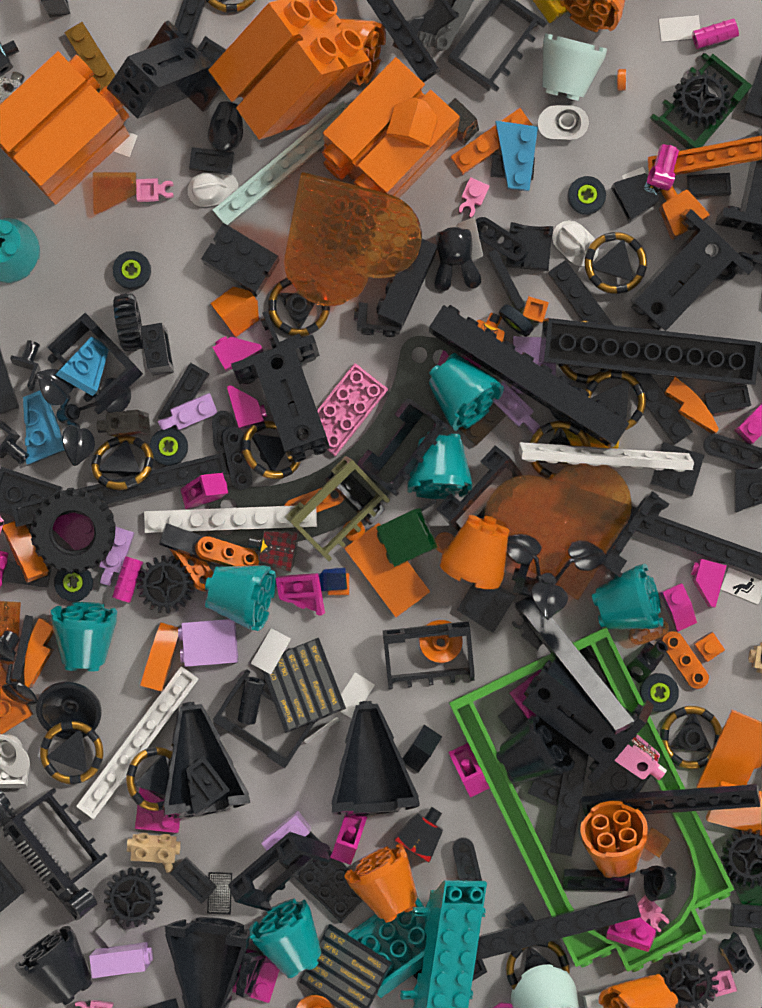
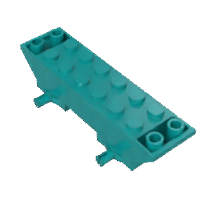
(451, 945)

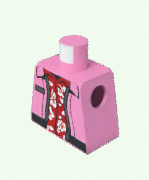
(641, 759)

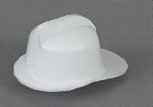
(563, 122)
(211, 188)
(573, 241)
(12, 756)

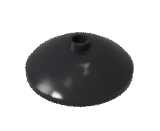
(55, 708)

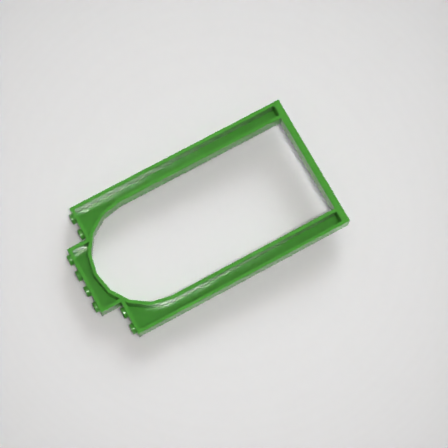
(708, 874)

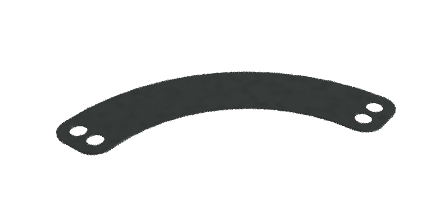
(411, 383)

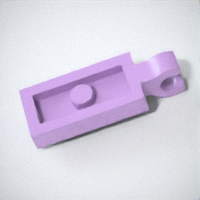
(516, 409)
(189, 412)
(116, 556)

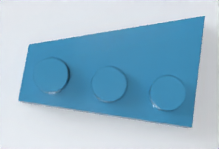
(517, 151)
(86, 366)
(42, 430)

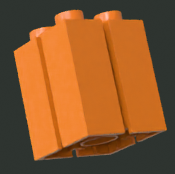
(289, 64)
(61, 125)
(359, 139)

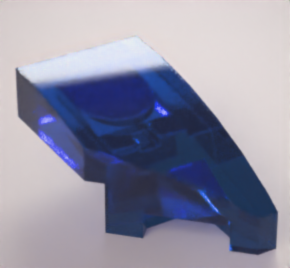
(333, 579)

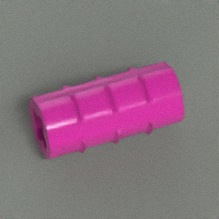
(715, 33)
(127, 579)

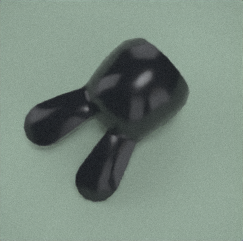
(455, 249)

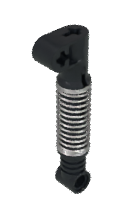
(75, 901)

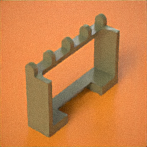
(340, 472)

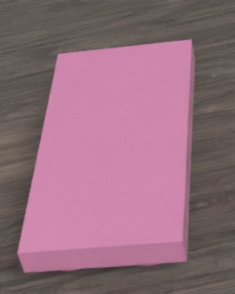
(349, 406)

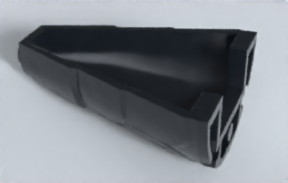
(191, 740)
(372, 769)
(207, 959)

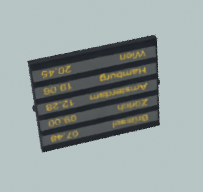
(304, 686)
(346, 971)

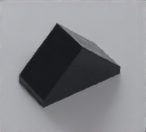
(421, 748)

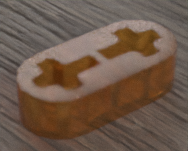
(650, 636)

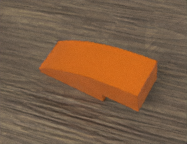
(691, 405)
(24, 552)
(37, 651)
(160, 657)

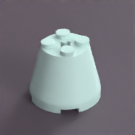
(569, 66)
(545, 988)

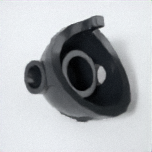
(659, 881)

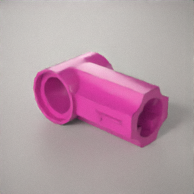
(662, 172)

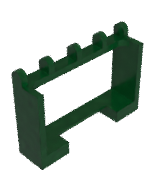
(743, 88)

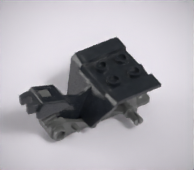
(440, 23)

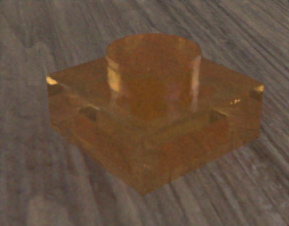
(656, 842)

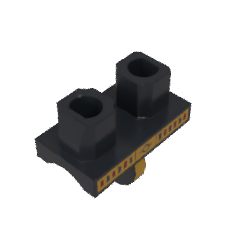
(735, 954)

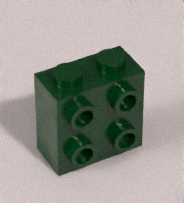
(406, 537)

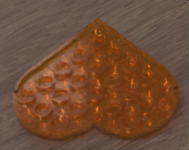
(344, 237)
(572, 507)

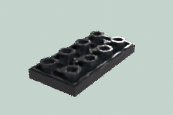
(328, 884)

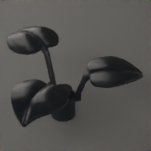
(76, 442)
(545, 594)
(14, 690)

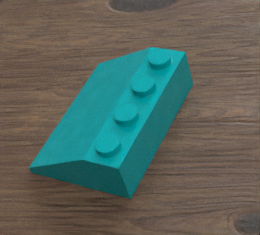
(398, 941)

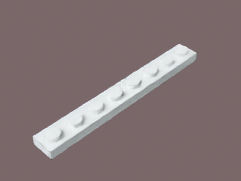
(607, 456)
(224, 519)
(137, 741)

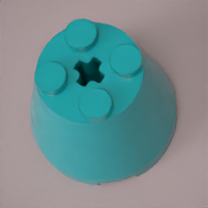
(18, 252)
(463, 391)
(442, 471)
(242, 594)
(629, 601)
(83, 634)
(288, 937)

